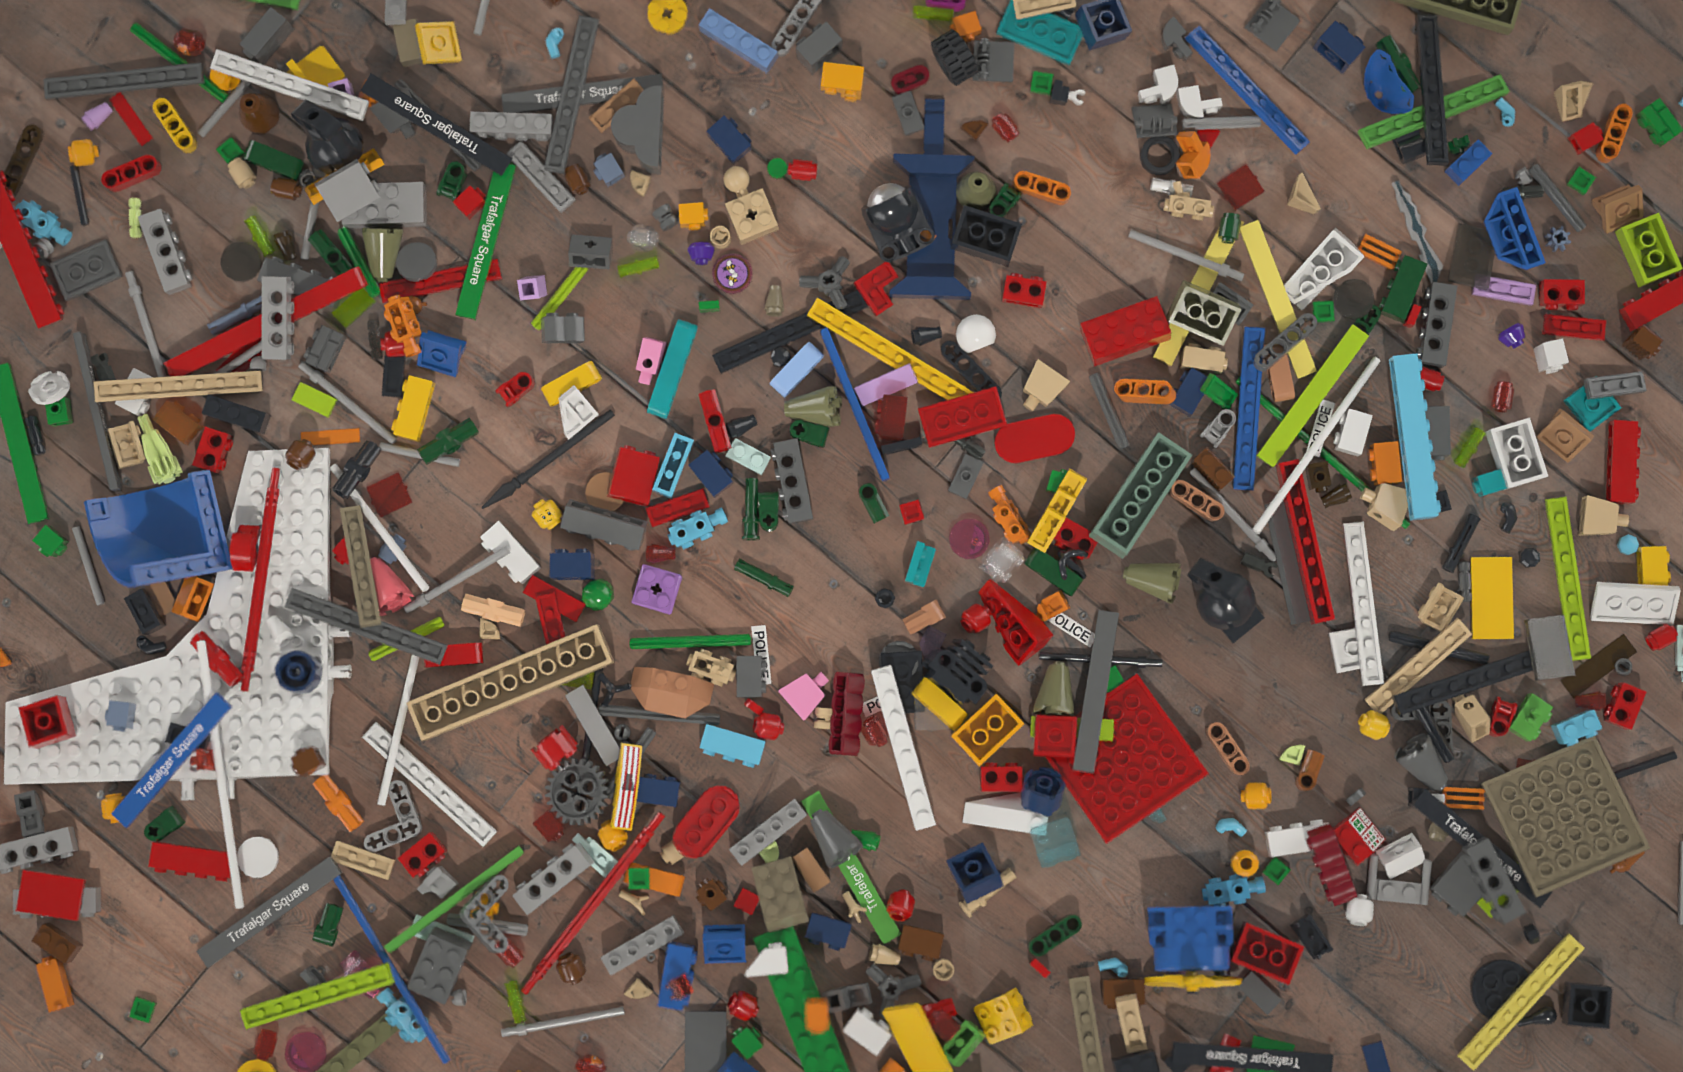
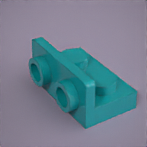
(920, 564)

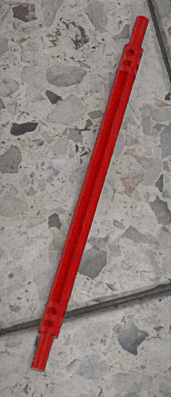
(260, 580)
(592, 903)

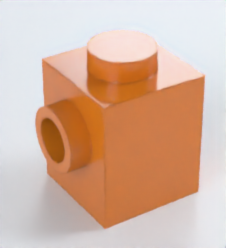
(966, 26)

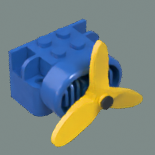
(1191, 942)

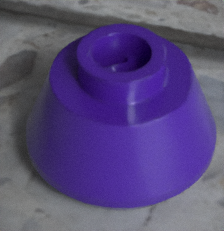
(701, 252)
(1512, 336)

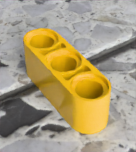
(168, 119)
(580, 377)
(940, 703)

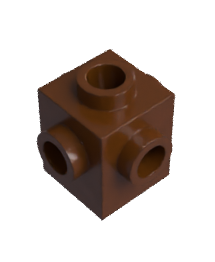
(711, 901)

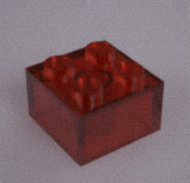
(892, 418)

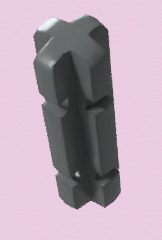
(1465, 581)

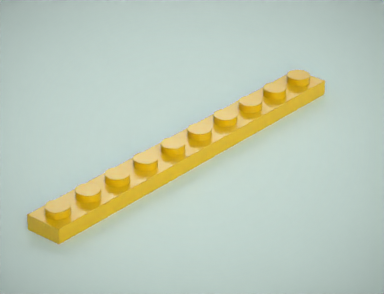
(885, 350)

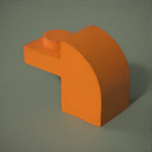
(1195, 156)

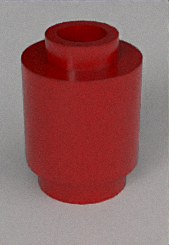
(802, 170)
(1432, 379)
(1661, 637)

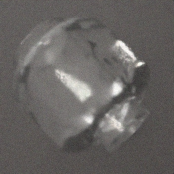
(643, 238)

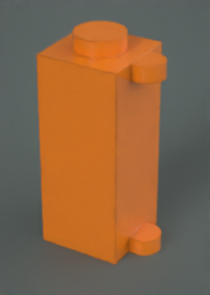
(54, 984)

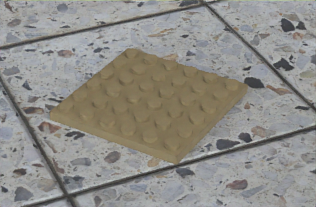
(1565, 816)

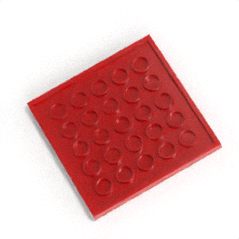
(1136, 770)

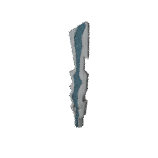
(1417, 232)

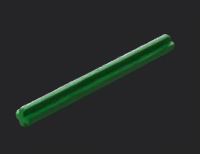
(175, 59)
(690, 641)

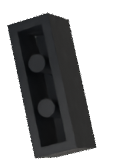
(236, 414)

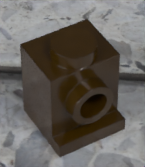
(1311, 473)

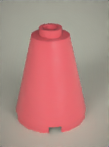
(390, 589)

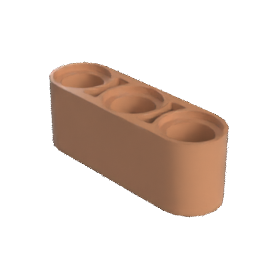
(1280, 377)
(1207, 501)
(1236, 753)

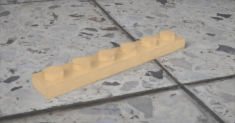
(1418, 665)

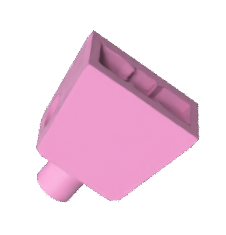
(653, 350)
(804, 693)

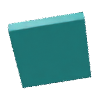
(1592, 411)

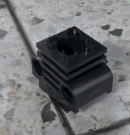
(958, 671)

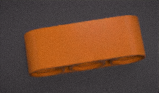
(1619, 125)
(1052, 187)
(1136, 387)
(660, 880)

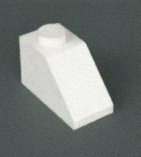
(770, 961)

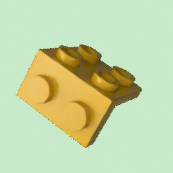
(317, 67)
(1003, 1016)

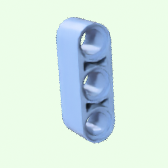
(796, 369)

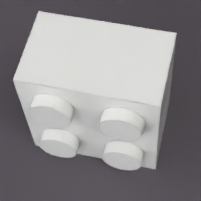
(867, 1031)

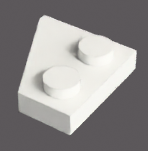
(575, 411)

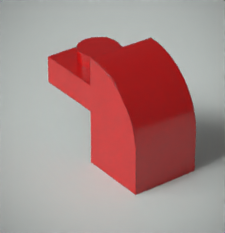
(243, 548)

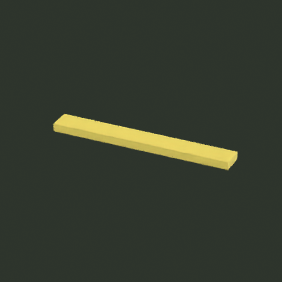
(1203, 278)
(1276, 295)
(1520, 1001)

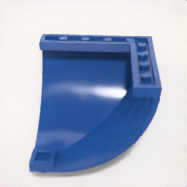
(160, 532)

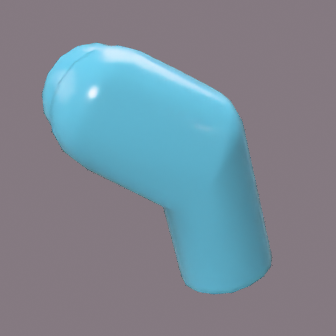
(553, 40)
(1508, 112)
(1228, 824)
(1115, 965)

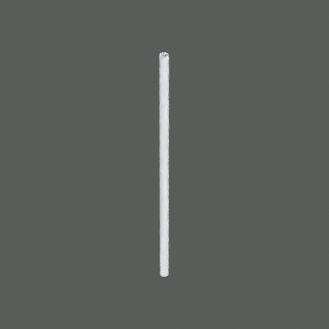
(1316, 445)

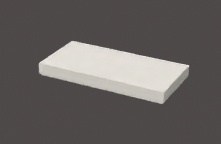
(1635, 603)

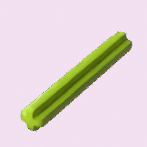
(560, 295)
(423, 630)

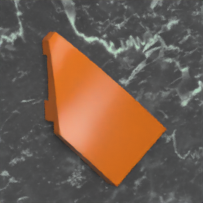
(1052, 606)

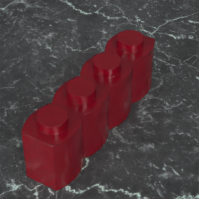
(846, 718)
(1331, 863)

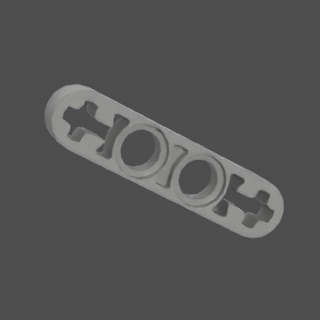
(794, 20)

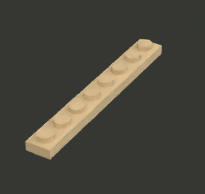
(177, 386)

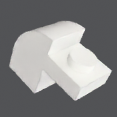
(1166, 86)
(1191, 104)

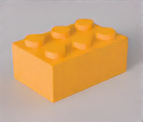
(987, 730)

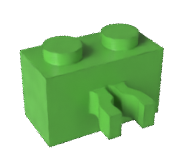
(1530, 717)
(963, 1043)

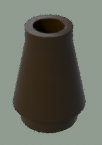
(285, 244)
(1336, 496)

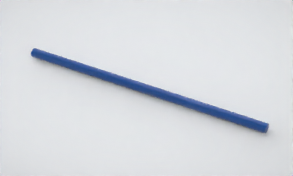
(398, 980)

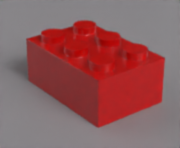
(1266, 953)

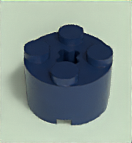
(298, 660)
(1042, 791)

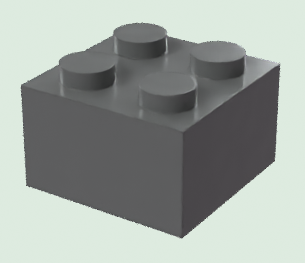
(818, 47)

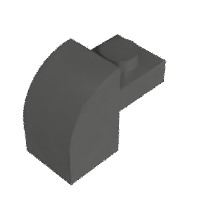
(848, 996)

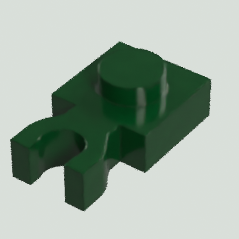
(1458, 145)

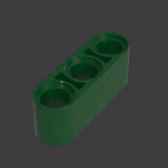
(273, 160)
(1049, 569)
(1065, 934)

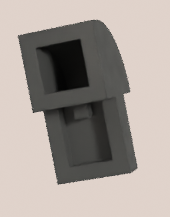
(1172, 37)
(31, 813)

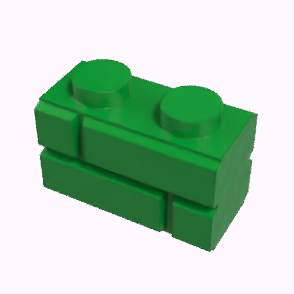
(1659, 122)

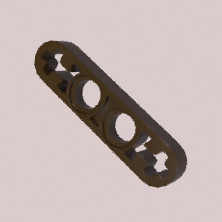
(25, 163)

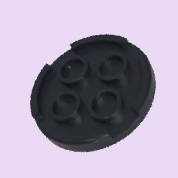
(1495, 984)

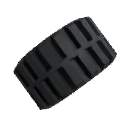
(954, 57)

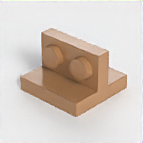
(1619, 207)
(1565, 435)

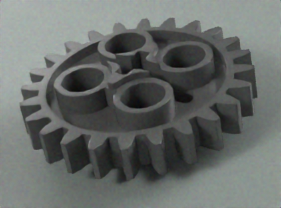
(570, 809)

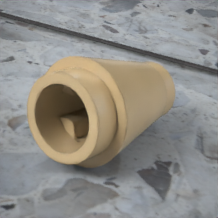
(882, 955)

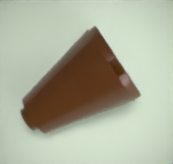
(258, 113)

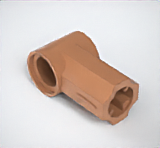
(928, 615)

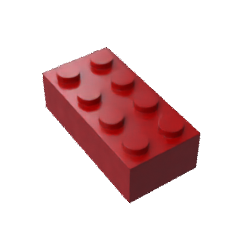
(1125, 331)

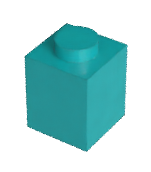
(1489, 483)

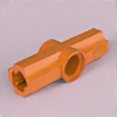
(338, 802)

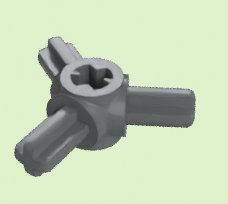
(831, 290)
(883, 981)

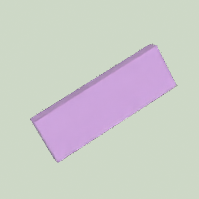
(1508, 291)
(886, 384)

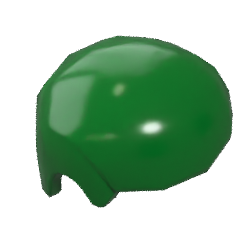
(597, 594)

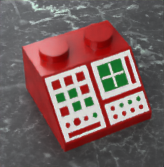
(1358, 836)

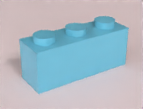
(673, 465)
(732, 745)

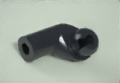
(1511, 517)
(149, 647)

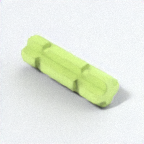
(134, 212)

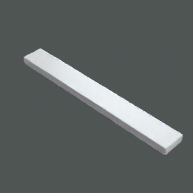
(289, 84)
(1363, 603)
(432, 786)

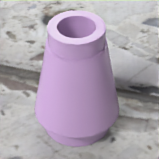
(95, 117)

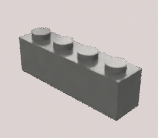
(302, 280)
(604, 525)

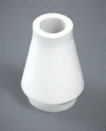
(281, 633)

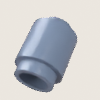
(386, 553)

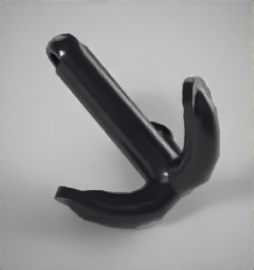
(1065, 558)
(611, 689)

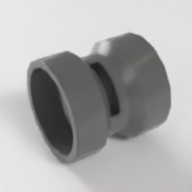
(665, 217)

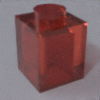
(549, 826)
(943, 1024)

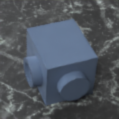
(608, 169)
(120, 715)

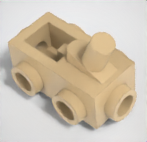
(1182, 204)
(718, 670)

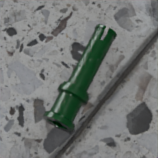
(751, 515)

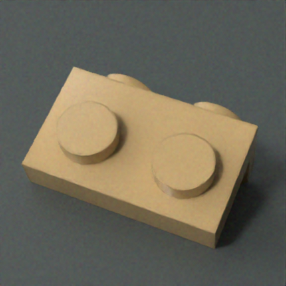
(127, 445)
(1440, 607)

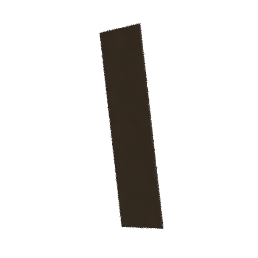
(1598, 666)

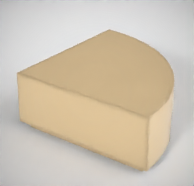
(640, 182)
(488, 630)
(638, 990)

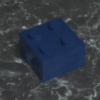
(1103, 23)
(1339, 46)
(572, 565)
(975, 873)

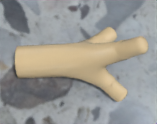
(633, 899)
(853, 906)

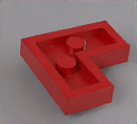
(872, 286)

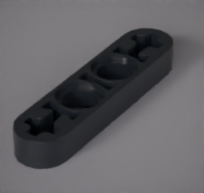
(973, 369)

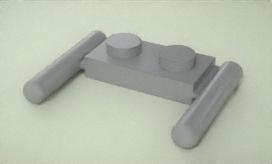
(1398, 890)

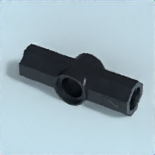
(356, 469)

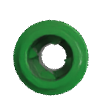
(869, 839)

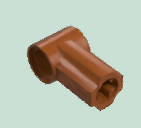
(1310, 768)

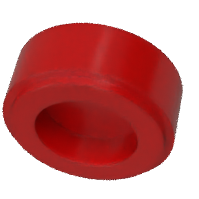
(753, 706)

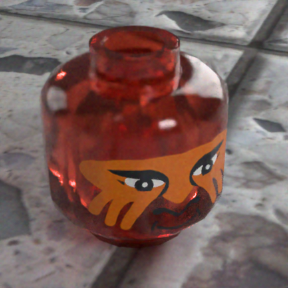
(189, 42)
(590, 1063)

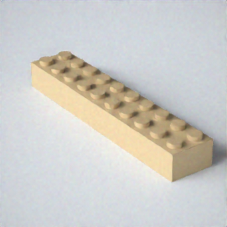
(510, 682)

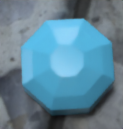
(1628, 544)

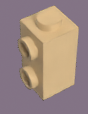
(1203, 360)

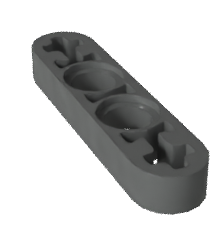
(1285, 342)

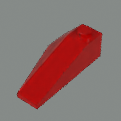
(1019, 627)

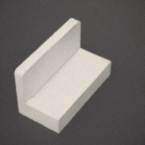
(1401, 855)

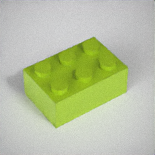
(1648, 250)

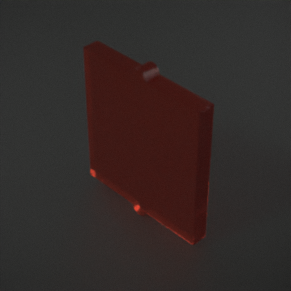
(1240, 187)
(389, 495)

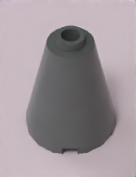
(1423, 762)
(834, 838)

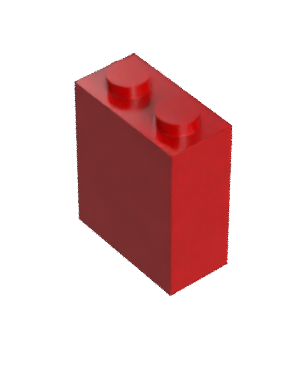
(633, 476)

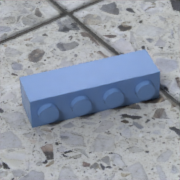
(738, 41)

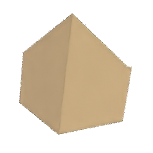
(1571, 99)
(1302, 196)

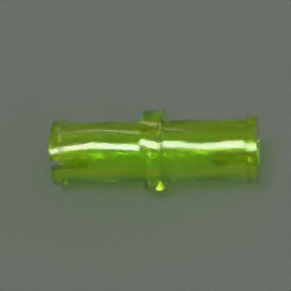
(259, 236)
(638, 266)
(1469, 447)
(515, 1001)

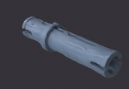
(235, 316)

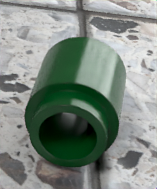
(1229, 228)

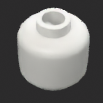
(1360, 910)

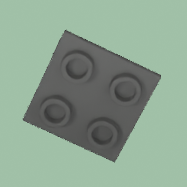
(1272, 24)
(994, 60)
(1154, 120)

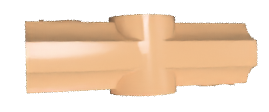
(493, 610)

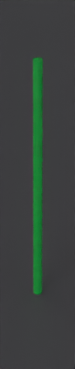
(1324, 454)

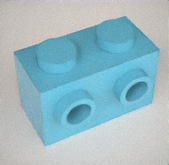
(1577, 726)

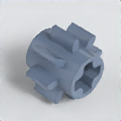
(1563, 237)

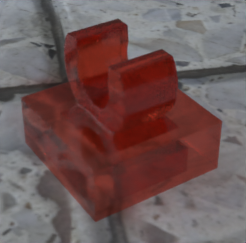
(203, 759)
(680, 986)

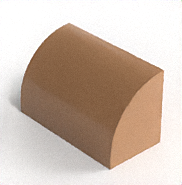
(810, 870)

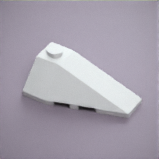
(1329, 262)
(1002, 813)

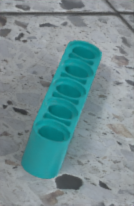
(672, 369)

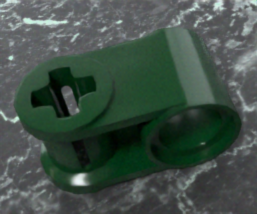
(452, 183)
(1005, 199)
(813, 433)
(768, 507)
(166, 822)

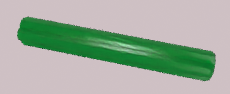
(358, 260)

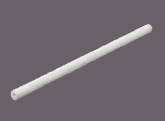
(384, 534)
(398, 730)

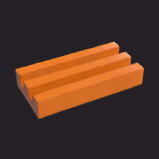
(1394, 259)
(1481, 798)

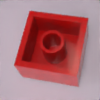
(47, 722)

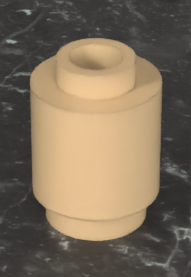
(241, 173)
(670, 853)

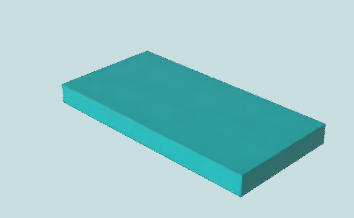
(1042, 33)

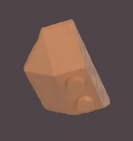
(670, 692)

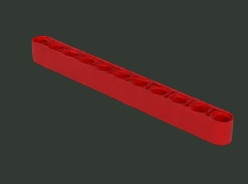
(252, 329)

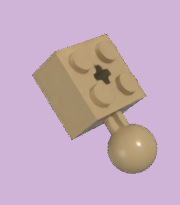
(737, 180)

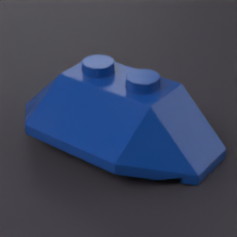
(1512, 231)

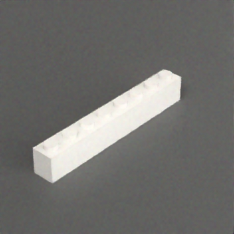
(903, 747)

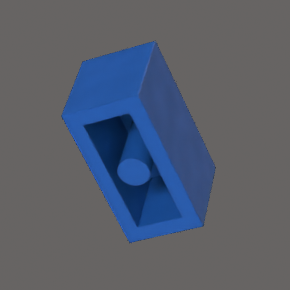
(1468, 162)

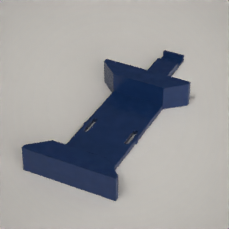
(935, 182)

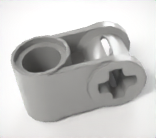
(1218, 429)

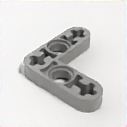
(404, 820)

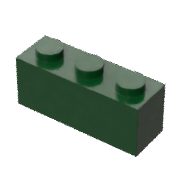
(1402, 288)

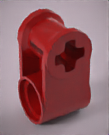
(514, 388)
(1502, 713)

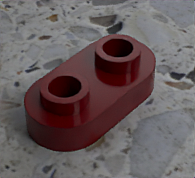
(909, 78)

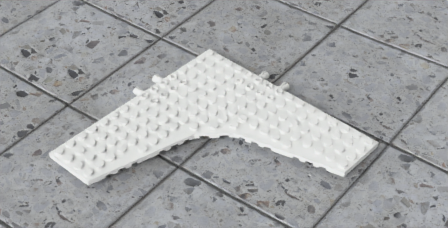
(263, 723)

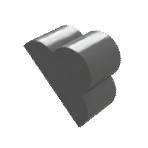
(640, 128)

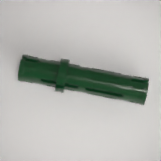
(763, 577)

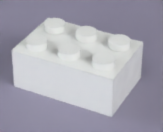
(1517, 453)

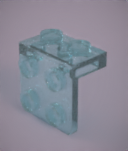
(1055, 842)

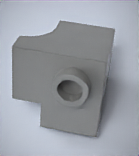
(439, 882)

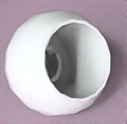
(975, 333)

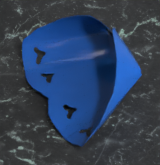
(1388, 84)

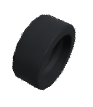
(1144, 155)

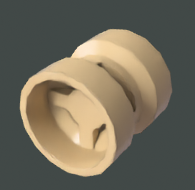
(719, 234)
(823, 713)
(943, 969)

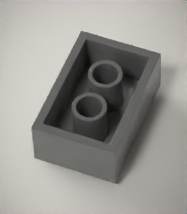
(439, 965)

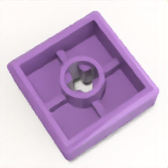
(664, 600)

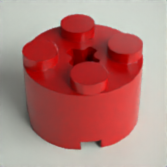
(555, 747)

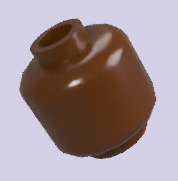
(300, 454)
(570, 968)

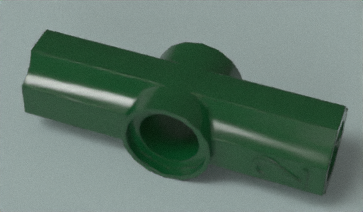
(1400, 61)
(325, 248)
(448, 441)

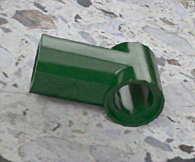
(874, 504)
(326, 931)

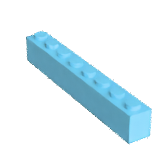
(1413, 437)

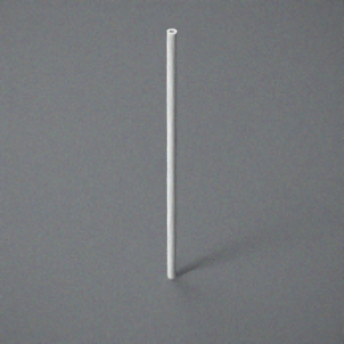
(224, 802)

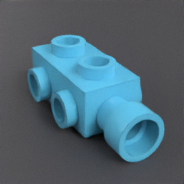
(35, 219)
(691, 530)
(403, 1021)

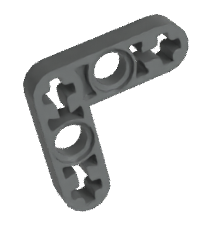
(1445, 719)
(480, 917)

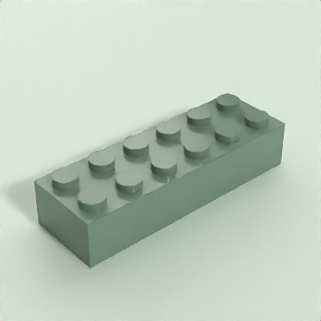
(1140, 495)

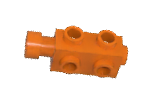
(403, 323)
(1010, 520)

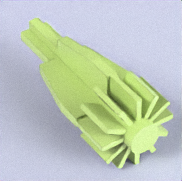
(163, 464)

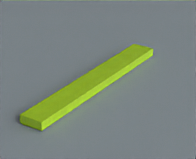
(1312, 395)
(1567, 577)
(317, 995)

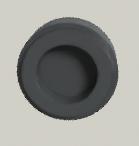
(1355, 796)

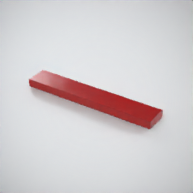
(438, 282)

